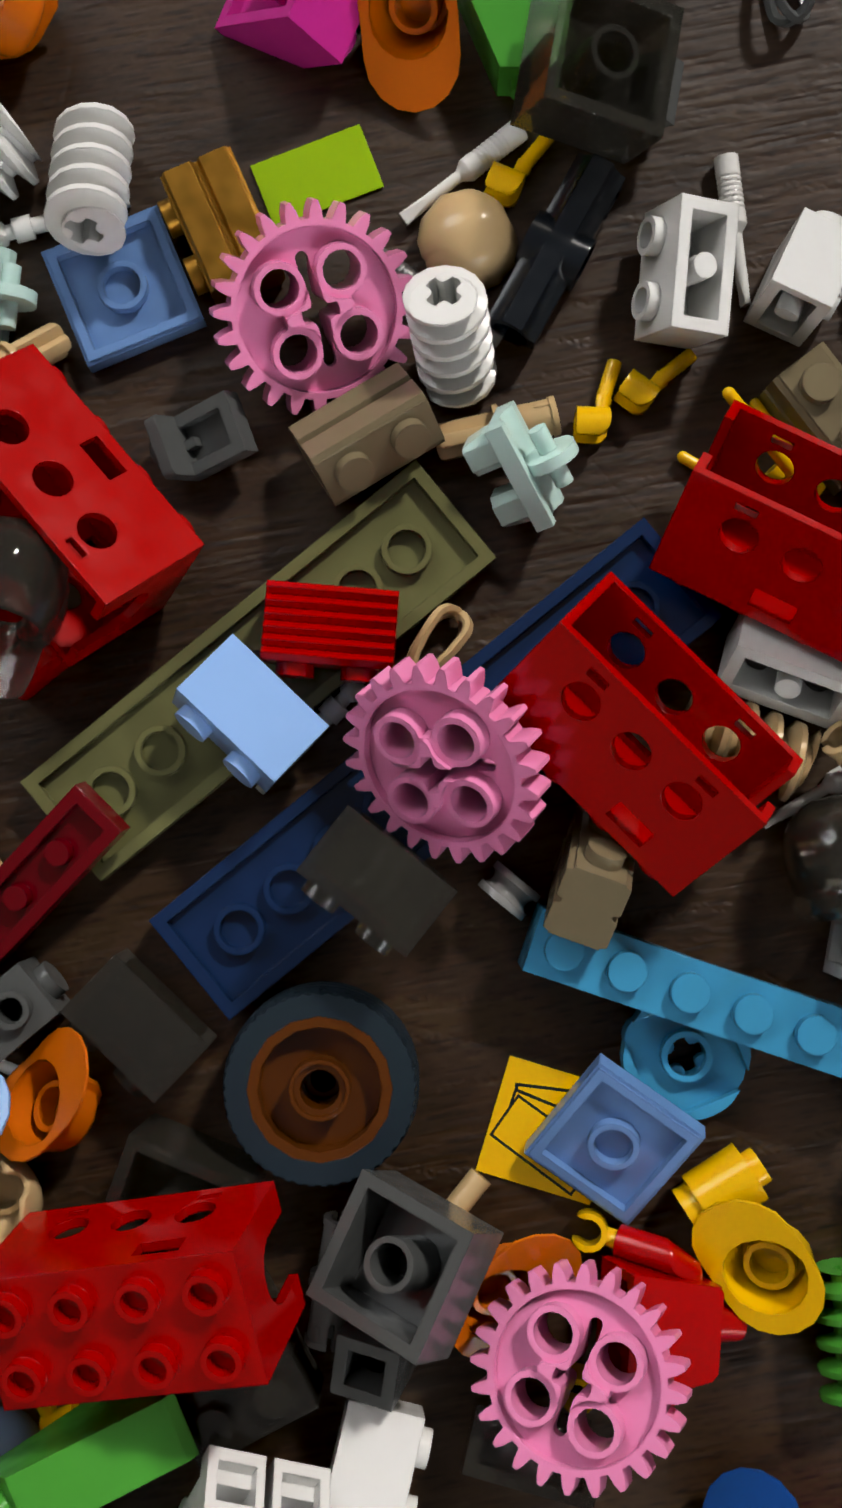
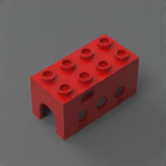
(79, 487)
(769, 563)
(666, 806)
(107, 1324)

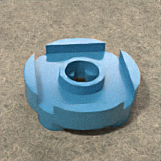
(699, 1091)

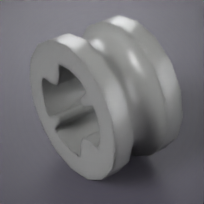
(509, 890)

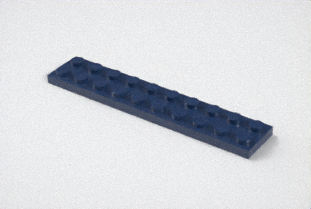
(248, 914)

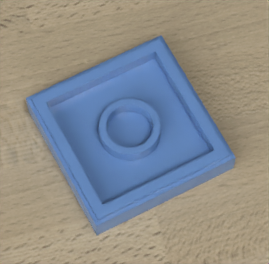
(126, 298)
(614, 1139)

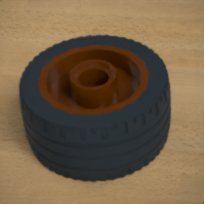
(313, 1130)

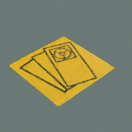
(523, 1103)

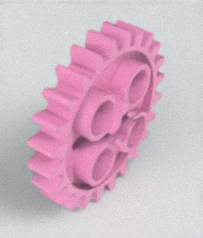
(261, 327)
(447, 758)
(633, 1401)

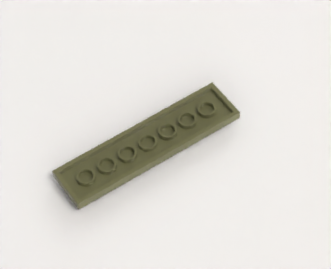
(158, 772)

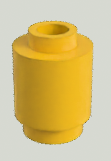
(722, 1178)

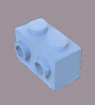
(247, 714)

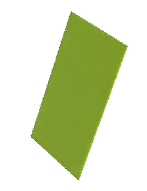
(325, 169)

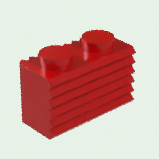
(329, 629)

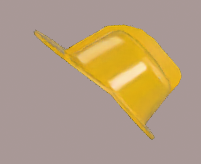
(760, 1265)

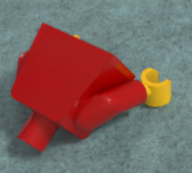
(670, 1278)

